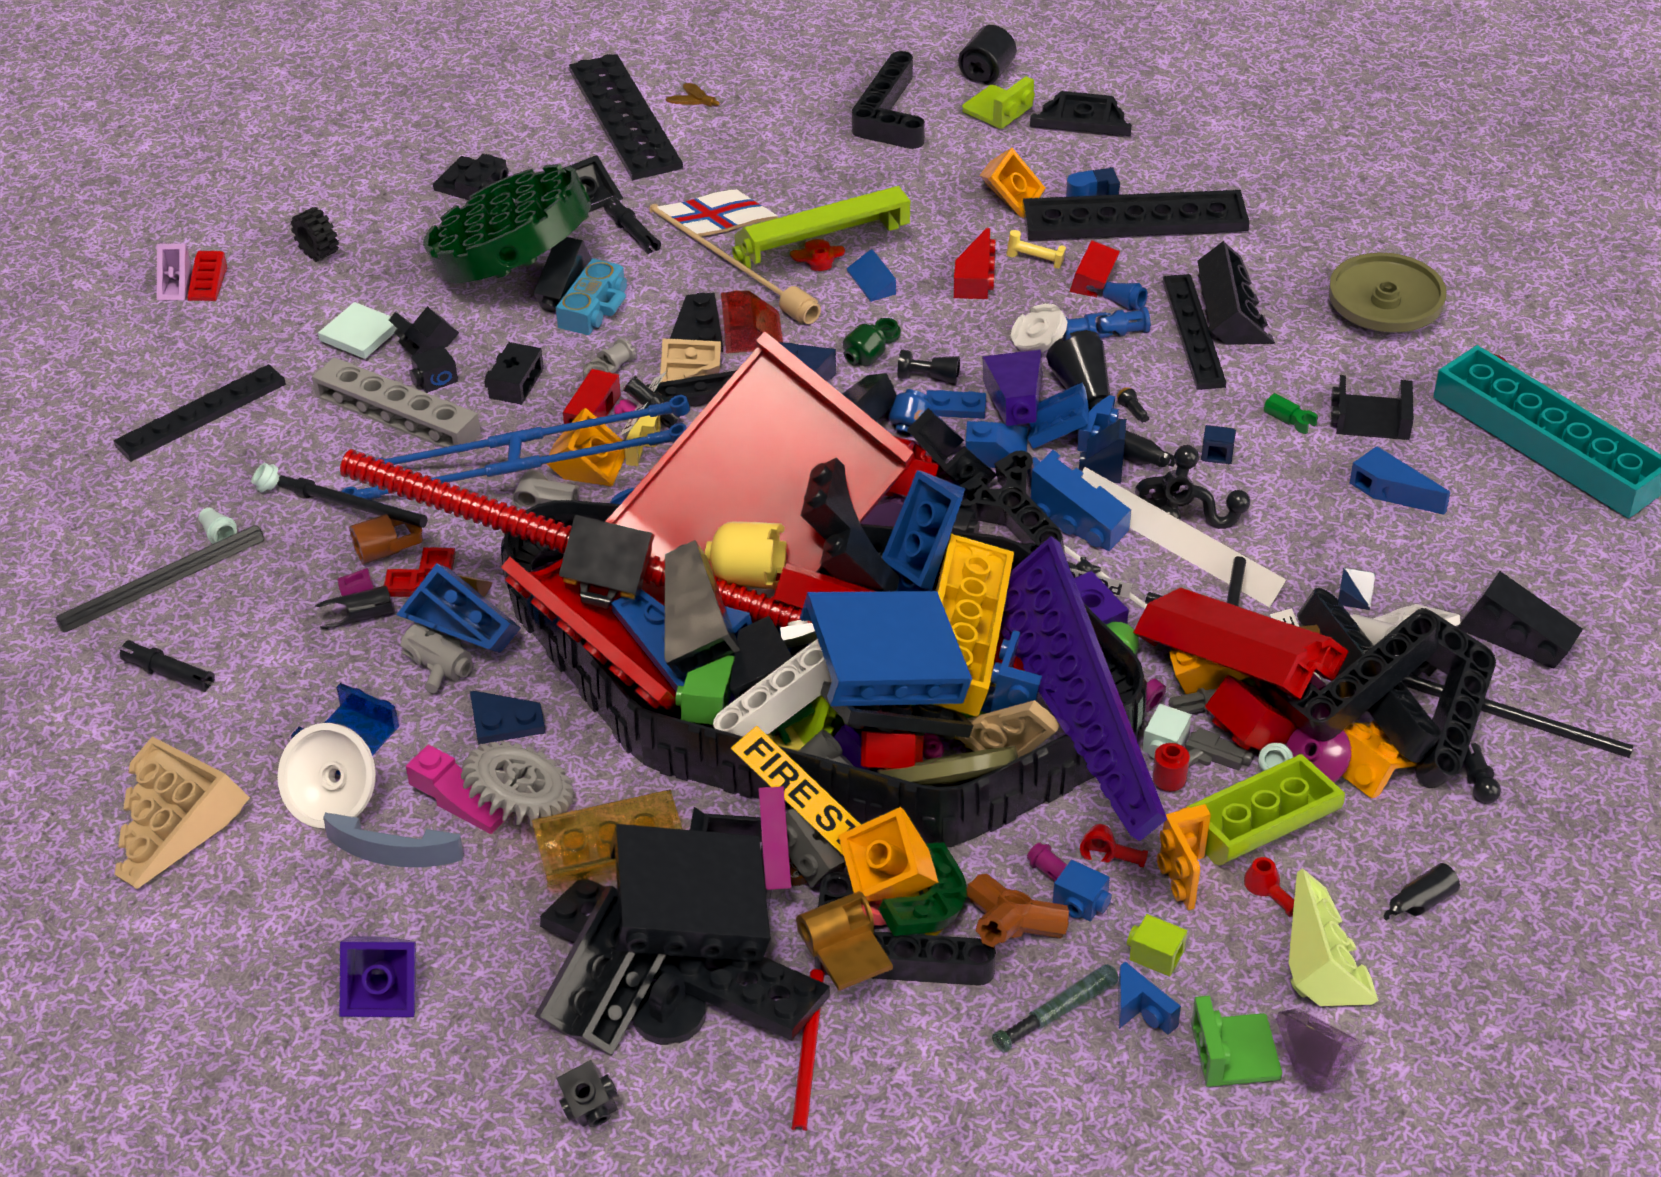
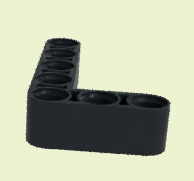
(873, 114)
(1412, 643)
(1469, 673)
(921, 956)

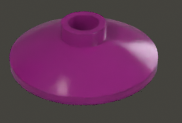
(1331, 756)

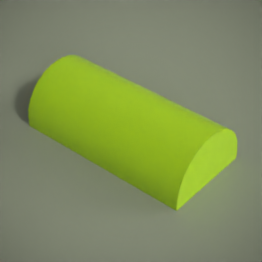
(1267, 807)

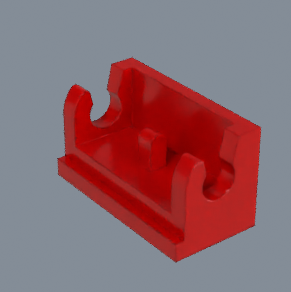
(1094, 269)

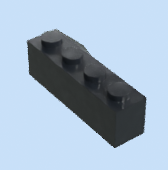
(1230, 299)

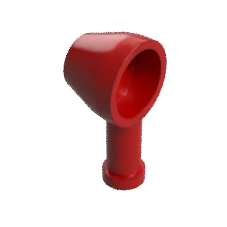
(1102, 839)
(1264, 880)

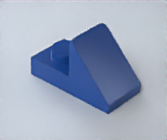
(1140, 995)

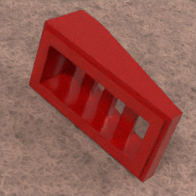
(207, 273)

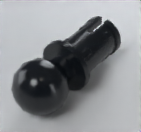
(1485, 788)

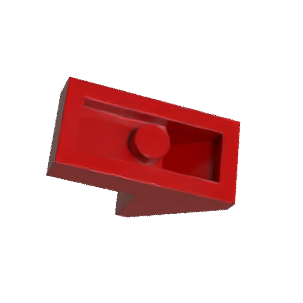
(891, 750)

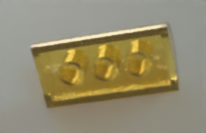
(578, 841)

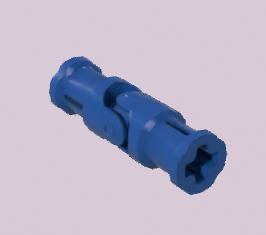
(1107, 324)

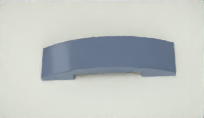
(433, 849)

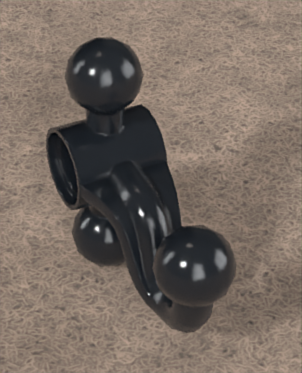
(1185, 459)

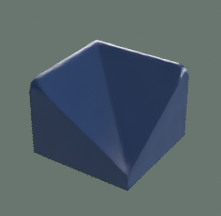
(1218, 444)
(1356, 588)

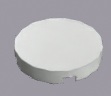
(1039, 328)

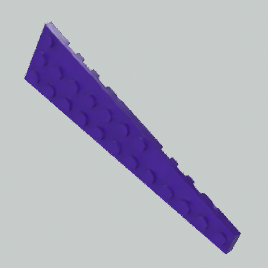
(1078, 684)

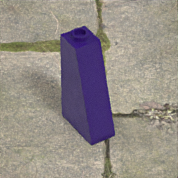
(1014, 384)

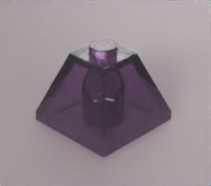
(1317, 1048)

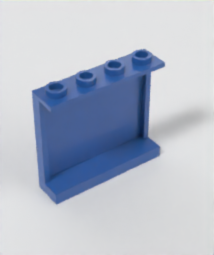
(887, 648)

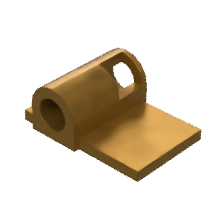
(844, 940)

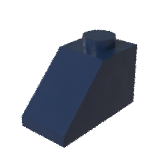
(1106, 452)

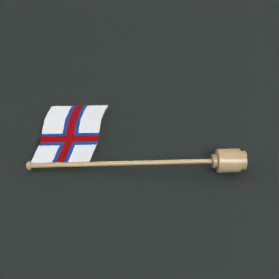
(726, 212)

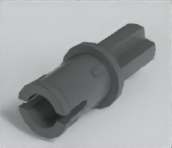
(1192, 702)

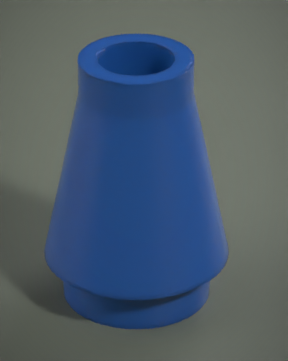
(1126, 294)

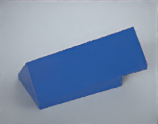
(922, 531)

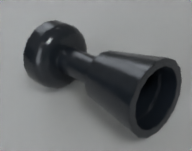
(940, 368)

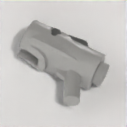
(438, 652)

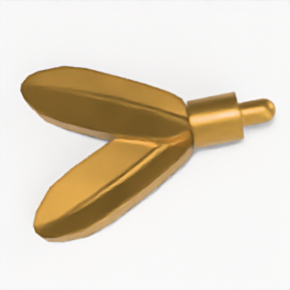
(695, 97)

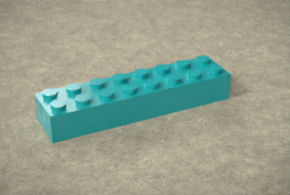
(1551, 430)

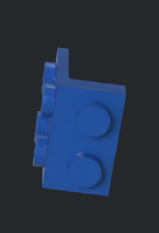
(1012, 684)

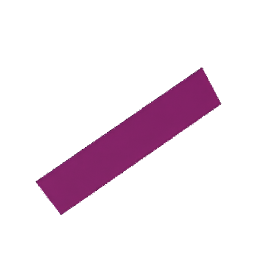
(774, 838)

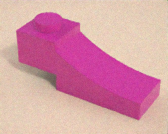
(441, 778)

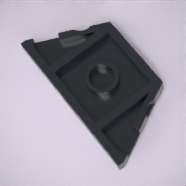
(1082, 113)

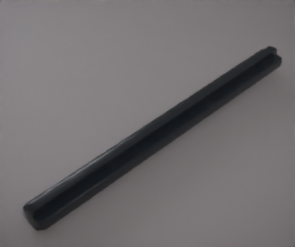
(159, 578)

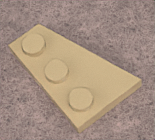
(1018, 726)

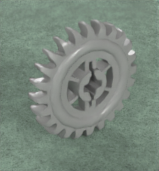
(540, 793)

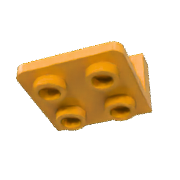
(1372, 758)
(1182, 845)

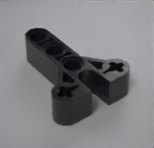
(1012, 502)

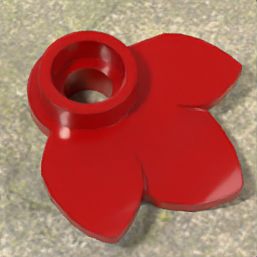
(818, 254)

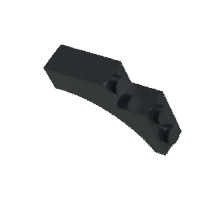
(846, 550)

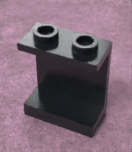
(1373, 415)
(941, 441)

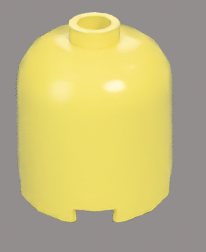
(748, 553)

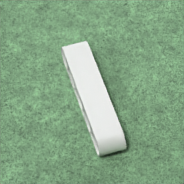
(777, 695)

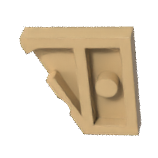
(689, 358)

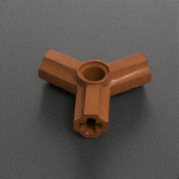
(1013, 912)

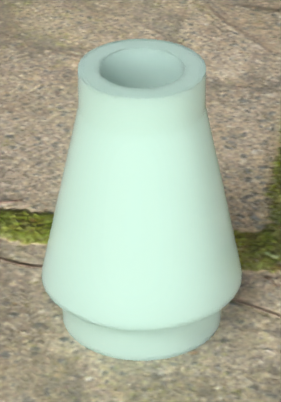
(216, 525)

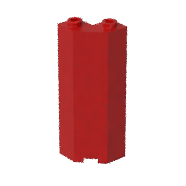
(1240, 640)

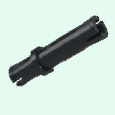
(626, 219)
(155, 661)

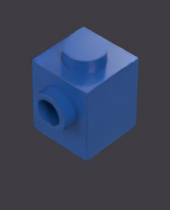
(1082, 891)

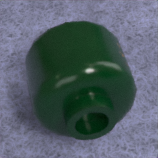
(864, 345)

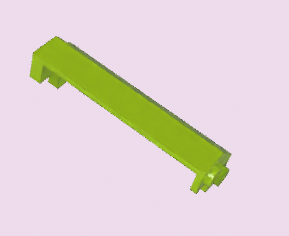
(888, 205)

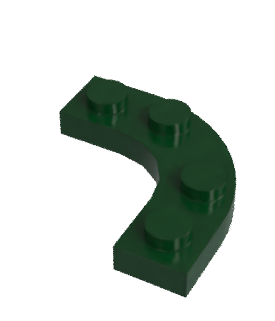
(937, 906)

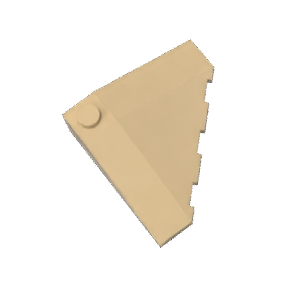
(172, 810)

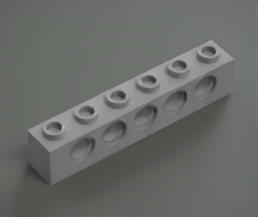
(395, 404)

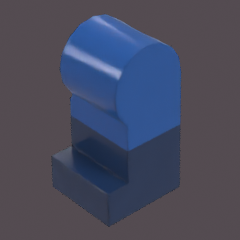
(1093, 183)

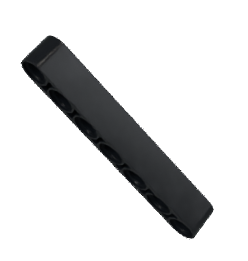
(1398, 710)

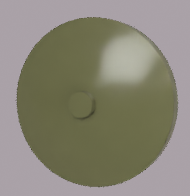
(1387, 292)
(955, 768)

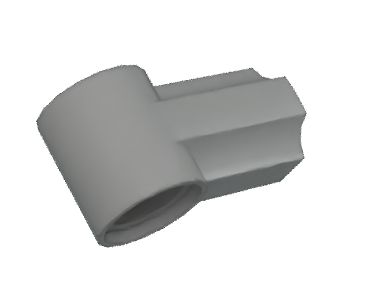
(536, 489)

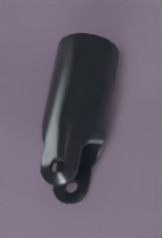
(1145, 451)
(361, 606)
(1425, 891)

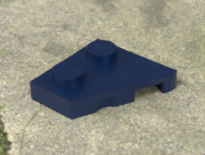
(505, 717)

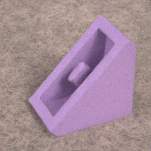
(173, 271)

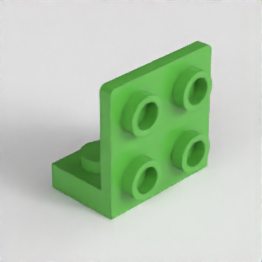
(1233, 1047)

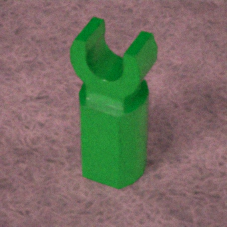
(1290, 413)

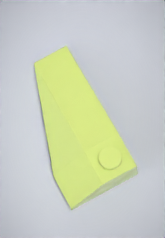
(1321, 951)

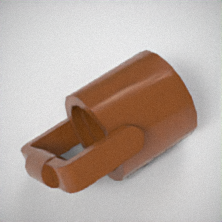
(378, 539)

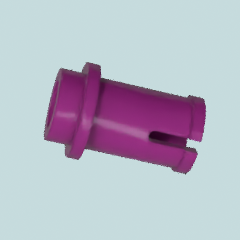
(1045, 860)

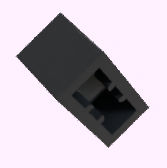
(514, 373)

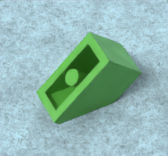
(705, 691)

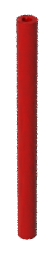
(806, 1065)

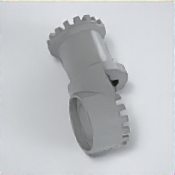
(611, 358)

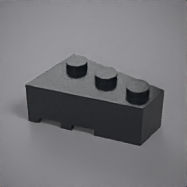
(1520, 622)

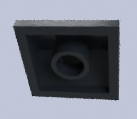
(596, 181)

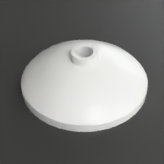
(309, 771)

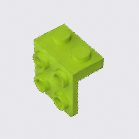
(999, 105)

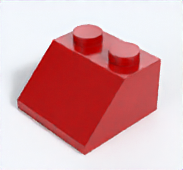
(1248, 715)

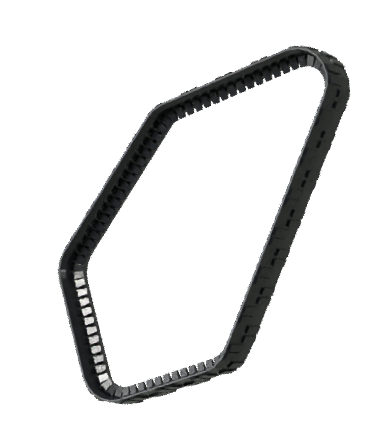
(706, 754)

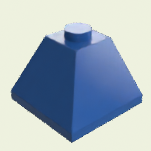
(994, 440)

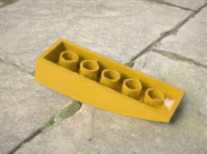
(974, 596)

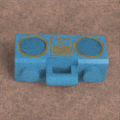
(593, 294)

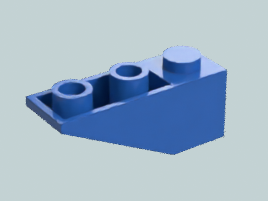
(1395, 482)

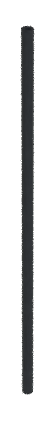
(1516, 715)

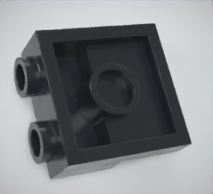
(471, 175)

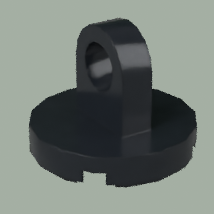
(669, 1012)

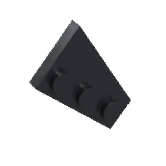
(698, 319)

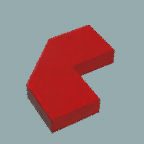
(405, 581)

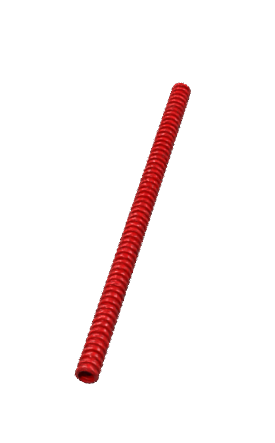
(530, 526)

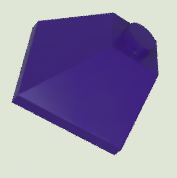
(377, 977)

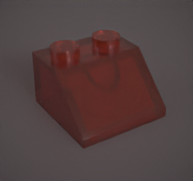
(746, 319)

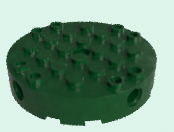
(500, 234)

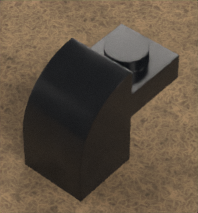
(425, 333)

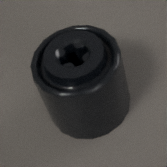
(987, 54)

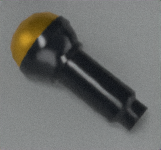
(1128, 398)

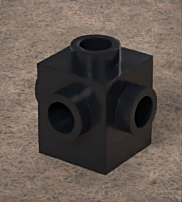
(587, 1095)

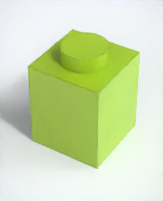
(1157, 944)

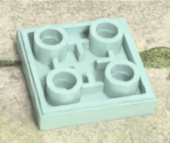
(358, 330)

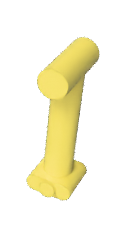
(1016, 246)

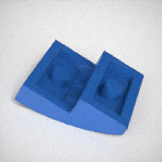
(1060, 415)

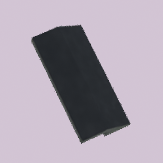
(597, 985)

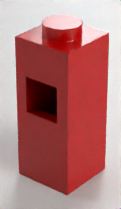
(596, 393)

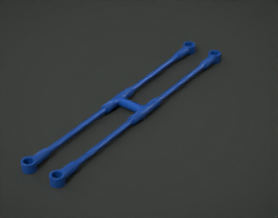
(677, 405)

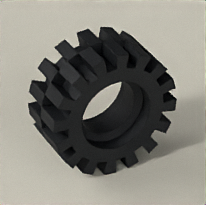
(314, 234)

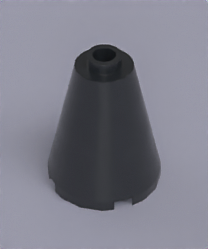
(1081, 361)

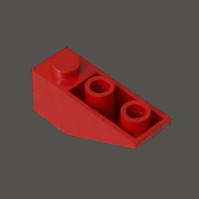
(975, 268)

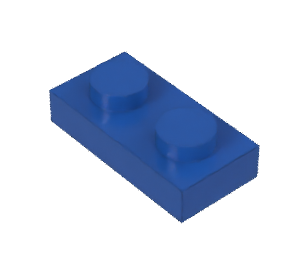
(957, 404)

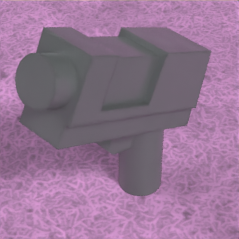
(1208, 746)

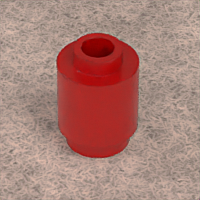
(1170, 767)

